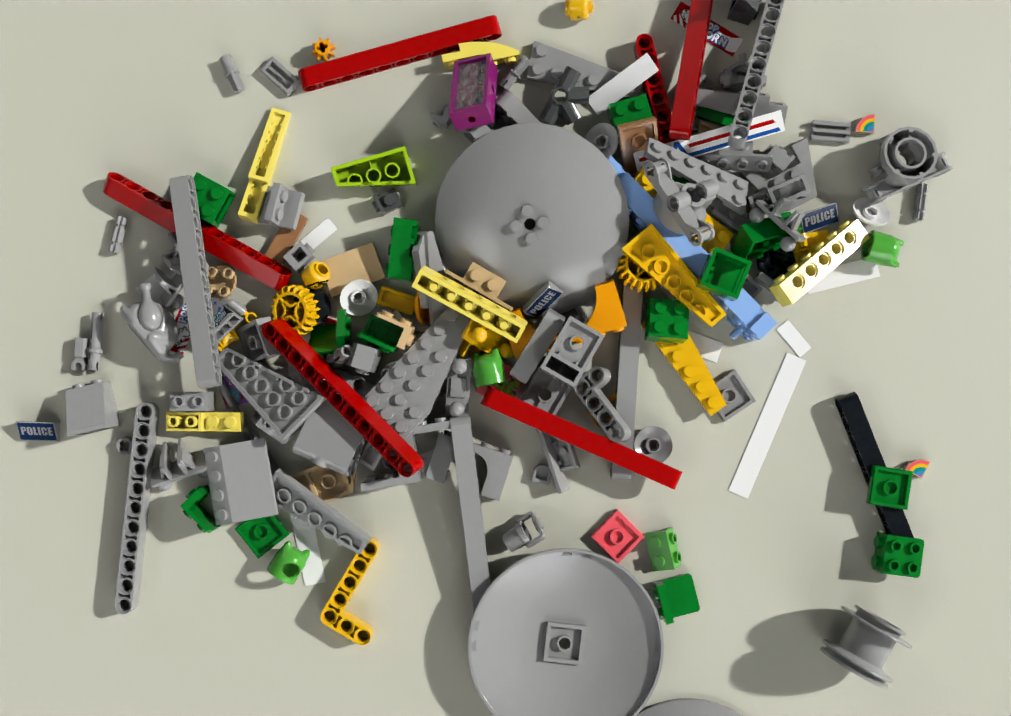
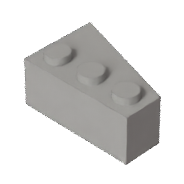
(364, 358)

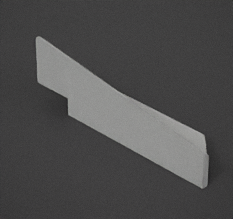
(727, 101)
(427, 254)

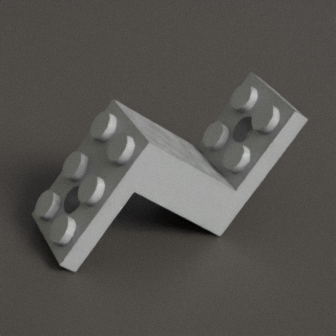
(562, 366)
(393, 479)

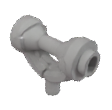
(729, 75)

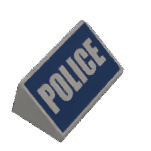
(819, 218)
(542, 299)
(38, 430)

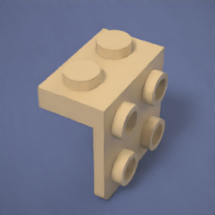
(407, 337)

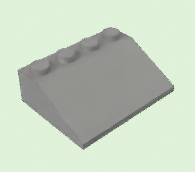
(240, 481)

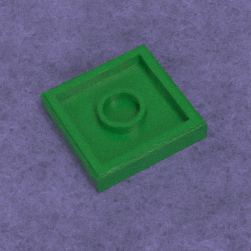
(889, 487)
(262, 534)

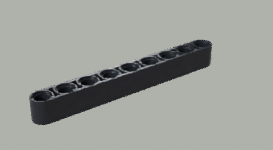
(868, 454)

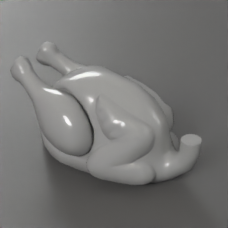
(153, 325)

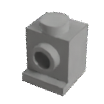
(780, 158)
(292, 256)

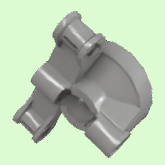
(921, 163)
(681, 205)

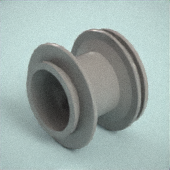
(866, 646)

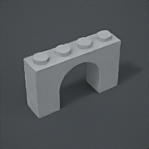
(497, 464)

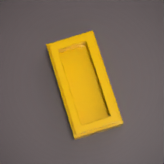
(396, 300)

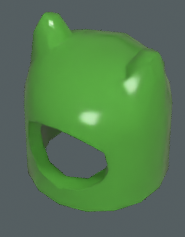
(883, 250)
(488, 369)
(288, 563)

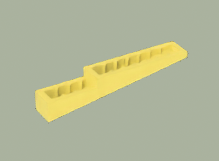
(264, 165)

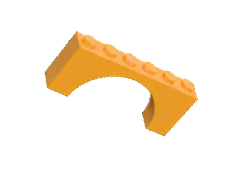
(606, 316)

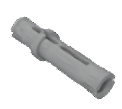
(95, 346)
(340, 353)

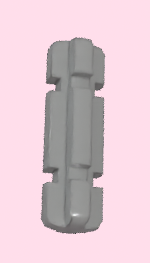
(920, 202)
(118, 234)

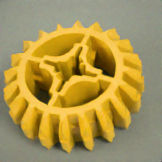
(635, 280)
(301, 312)

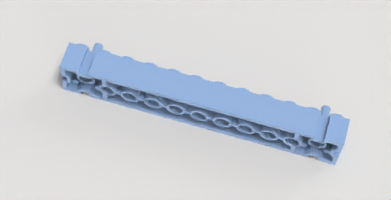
(744, 312)

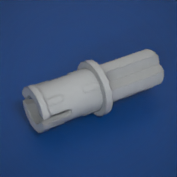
(515, 72)
(232, 73)

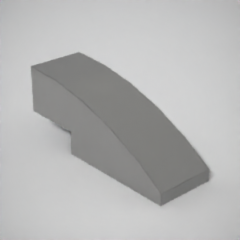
(788, 189)

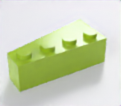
(378, 170)

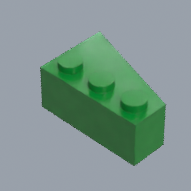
(759, 237)
(400, 250)

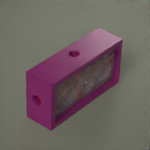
(473, 92)

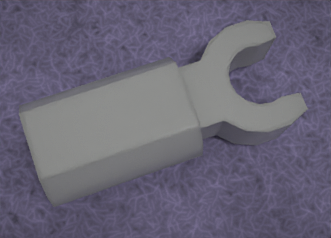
(80, 353)

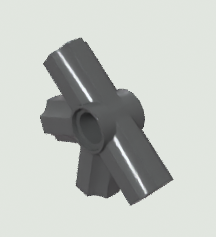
(573, 96)

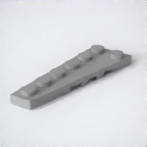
(549, 63)
(731, 187)
(316, 513)

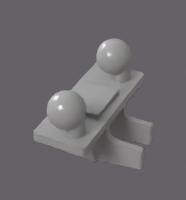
(790, 225)
(172, 286)
(458, 388)
(172, 471)

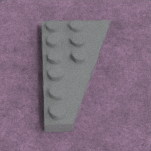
(273, 396)

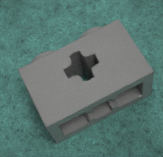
(192, 401)

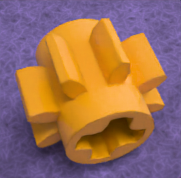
(328, 50)

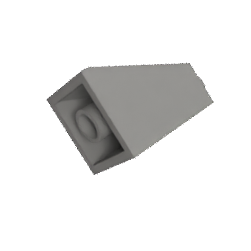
(90, 408)

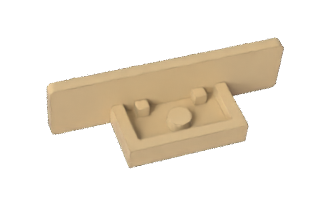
(483, 281)

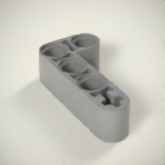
(537, 345)
(600, 412)

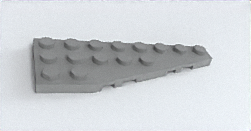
(414, 382)

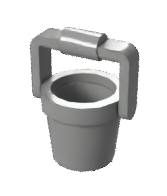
(520, 535)

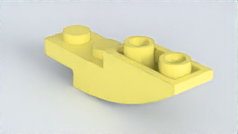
(500, 53)
(205, 421)

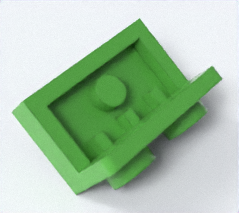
(663, 549)

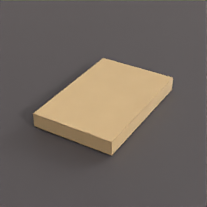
(353, 265)

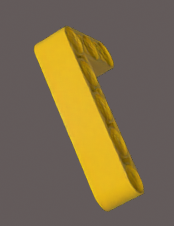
(347, 591)

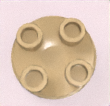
(221, 281)

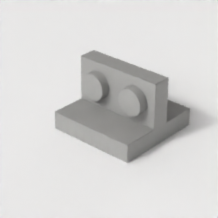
(281, 207)

